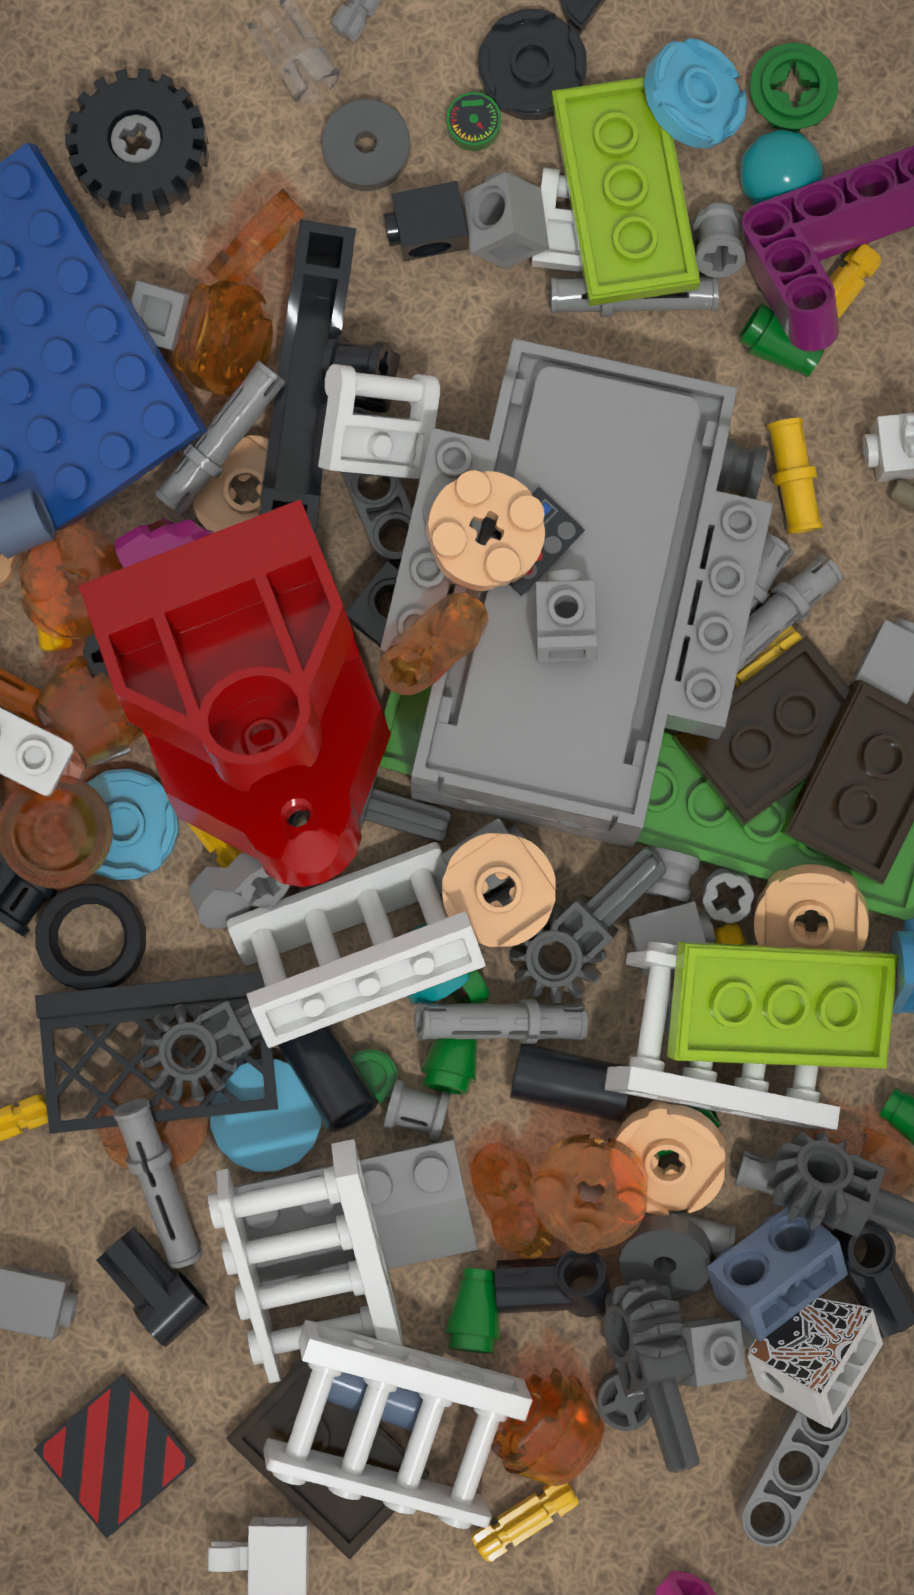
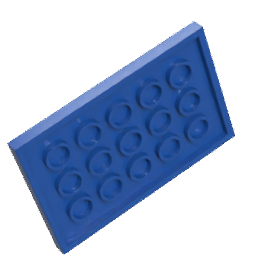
(79, 373)

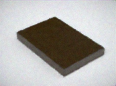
(770, 732)
(860, 786)
(341, 1520)

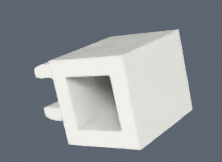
(891, 447)
(273, 1556)

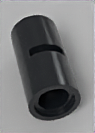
(330, 1078)
(566, 1083)

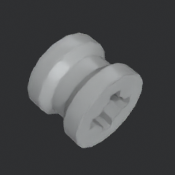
(675, 882)

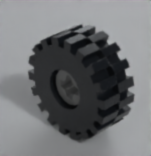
(151, 176)

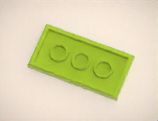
(624, 194)
(782, 1005)

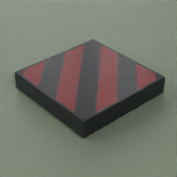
(115, 1455)

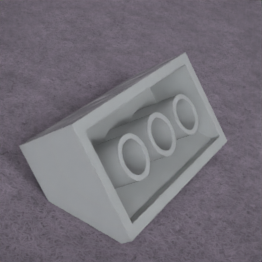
(414, 1201)

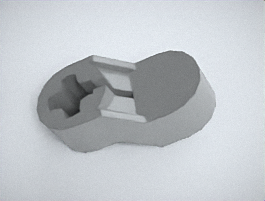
(233, 890)

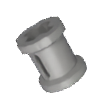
(719, 248)
(722, 910)
(417, 1110)

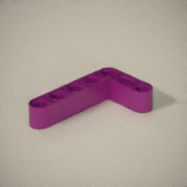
(802, 227)

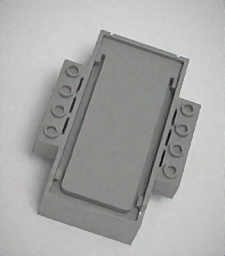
(674, 587)

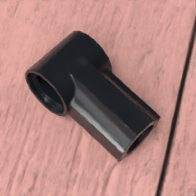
(878, 1279)
(546, 1283)
(162, 1297)

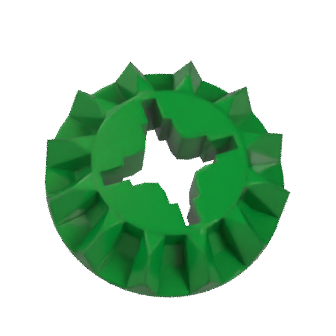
(811, 69)

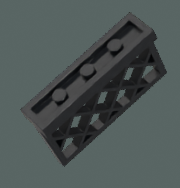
(138, 1004)

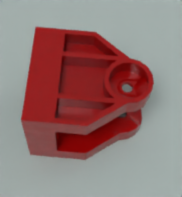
(248, 690)

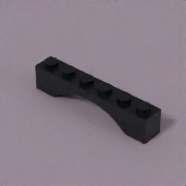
(299, 409)

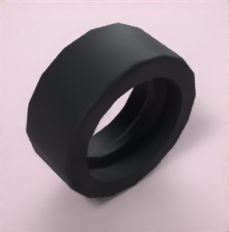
(50, 921)

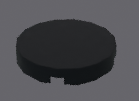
(526, 83)

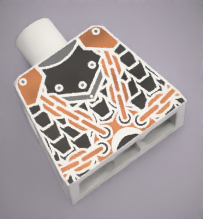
(816, 1357)

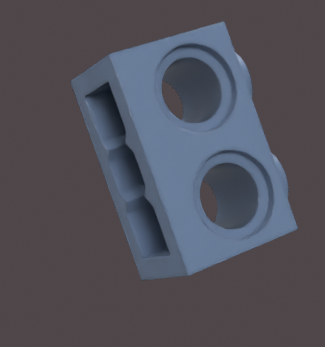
(776, 1272)

